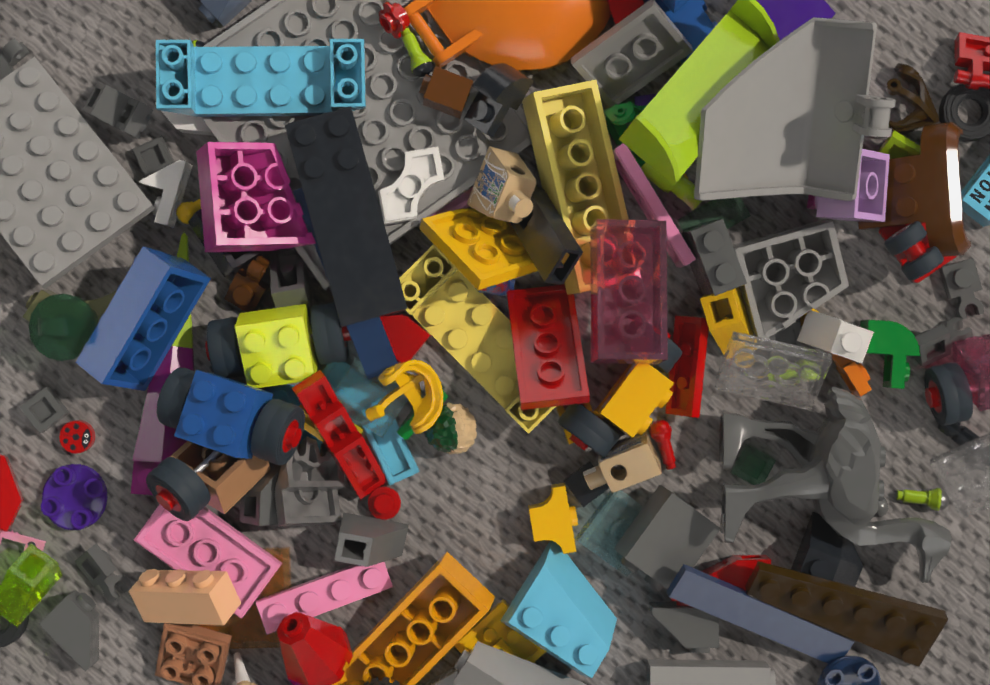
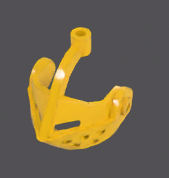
(425, 409)

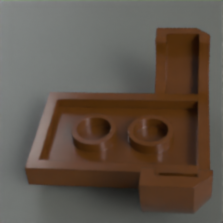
(929, 191)

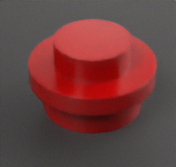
(384, 503)

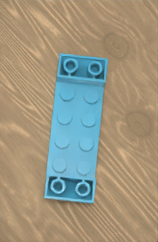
(259, 79)

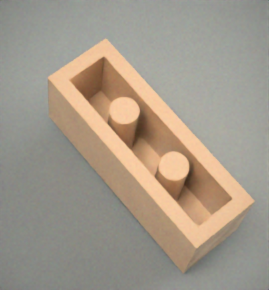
(185, 597)

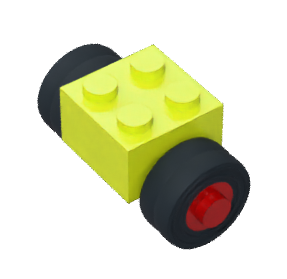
(276, 344)

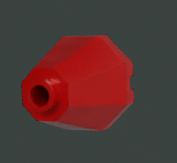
(313, 650)

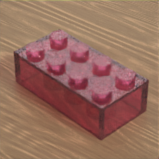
(628, 291)

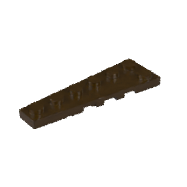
(868, 617)

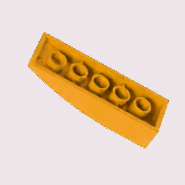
(420, 626)

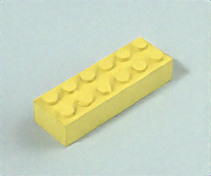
(575, 164)

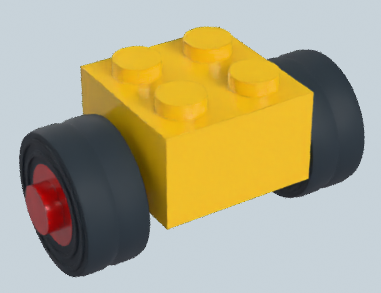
(625, 406)

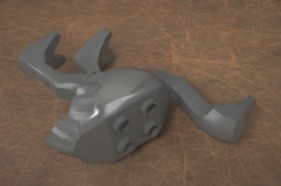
(837, 473)

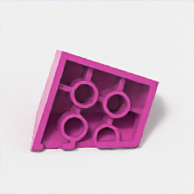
(248, 199)

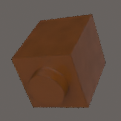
(446, 92)

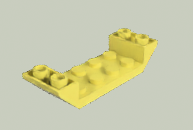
(468, 329)

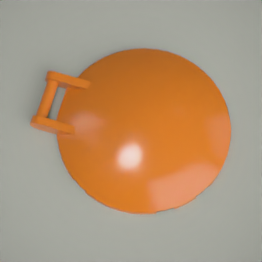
(510, 31)

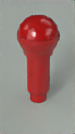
(661, 433)

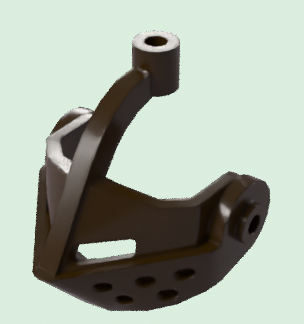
(925, 111)

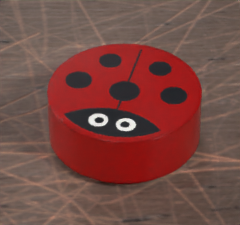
(77, 436)

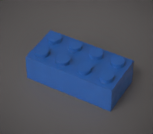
(142, 320)

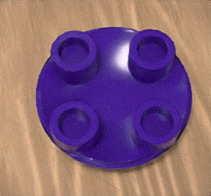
(74, 497)

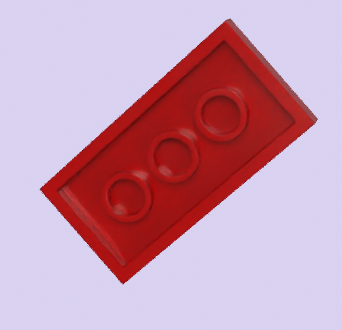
(547, 347)

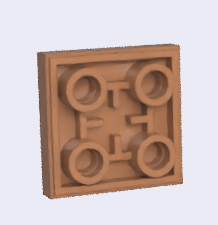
(192, 654)

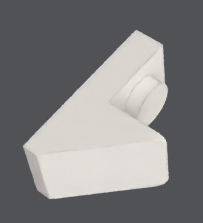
(173, 183)
(835, 336)

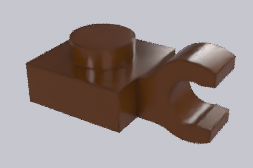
(247, 286)

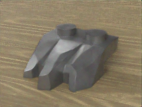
(309, 488)

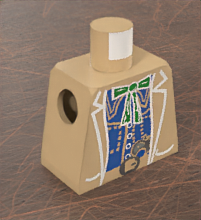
(503, 187)
(635, 455)

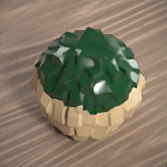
(453, 430)

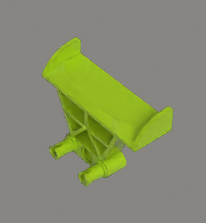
(670, 124)

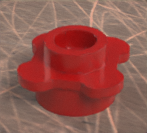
(393, 19)

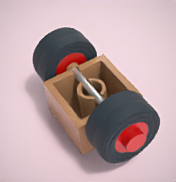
(203, 477)

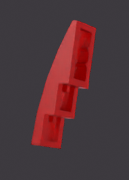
(339, 434)

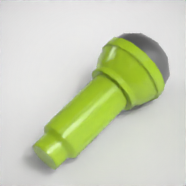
(935, 499)

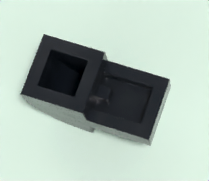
(498, 90)

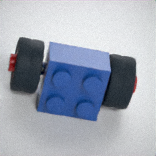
(230, 416)

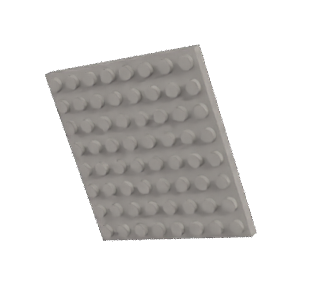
(394, 109)

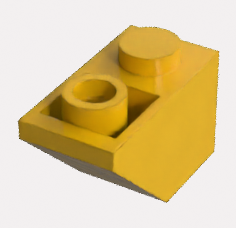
(724, 315)

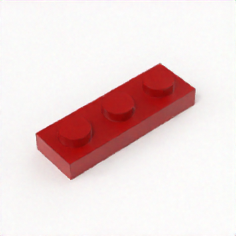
(688, 372)

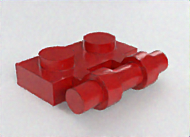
(972, 53)

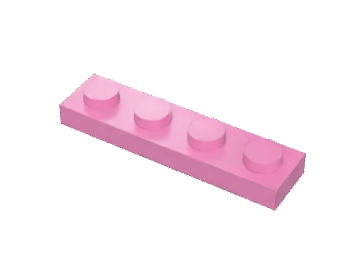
(324, 593)

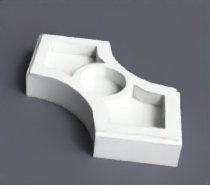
(401, 198)

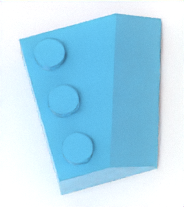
(562, 613)

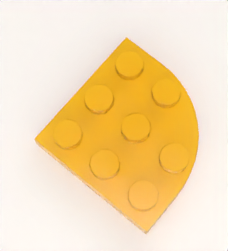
(479, 246)

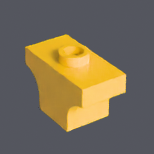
(555, 519)

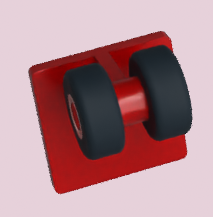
(913, 251)

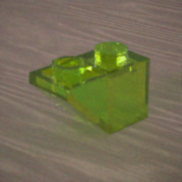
(27, 584)

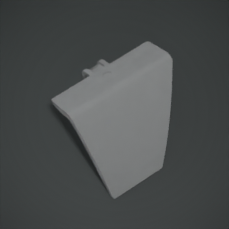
(795, 117)

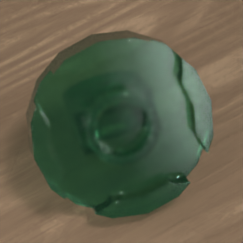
(62, 326)

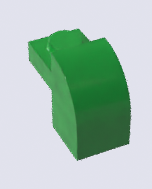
(895, 343)

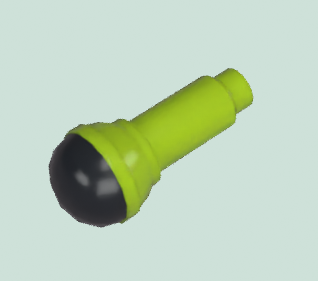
(420, 62)

